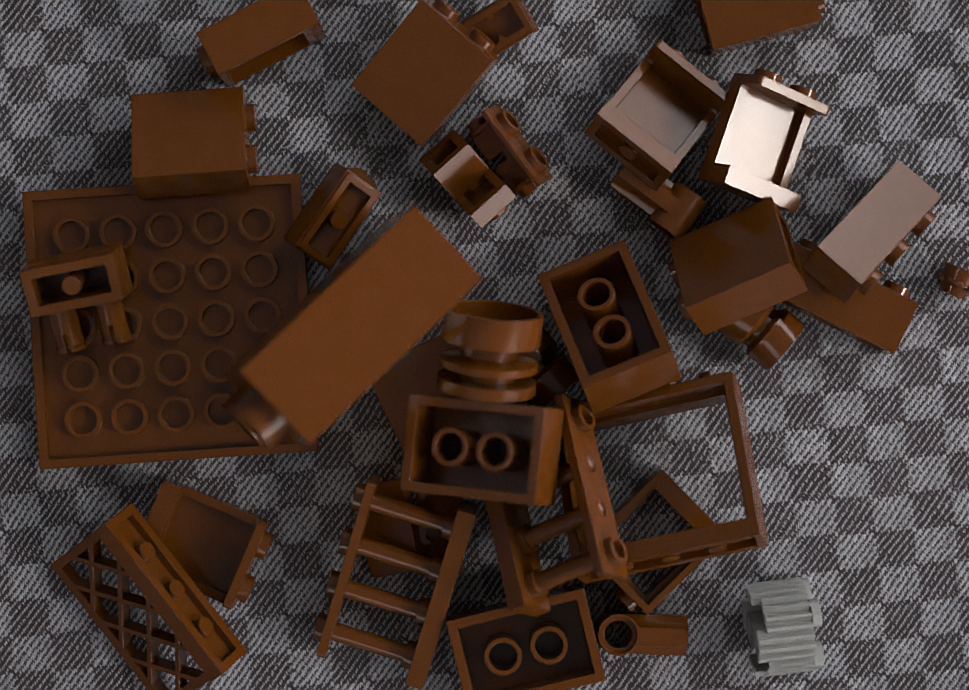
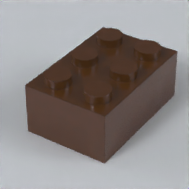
(609, 327)
(482, 450)
(527, 652)

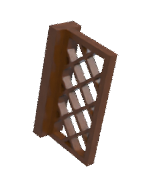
(166, 592)

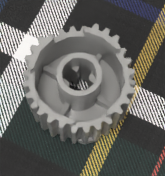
(781, 627)

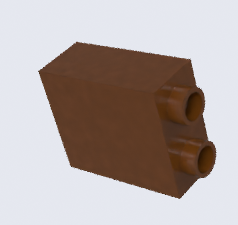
(348, 331)

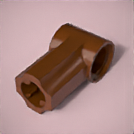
(669, 209)
(646, 633)

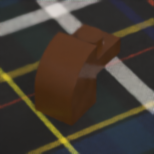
(467, 179)

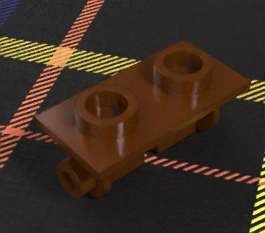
(522, 163)

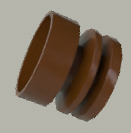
(488, 357)

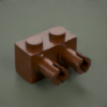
(77, 280)

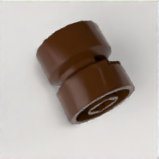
(765, 334)
(554, 371)

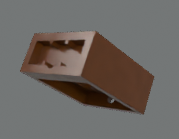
(257, 38)
(688, 510)

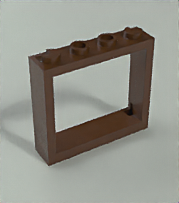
(694, 543)

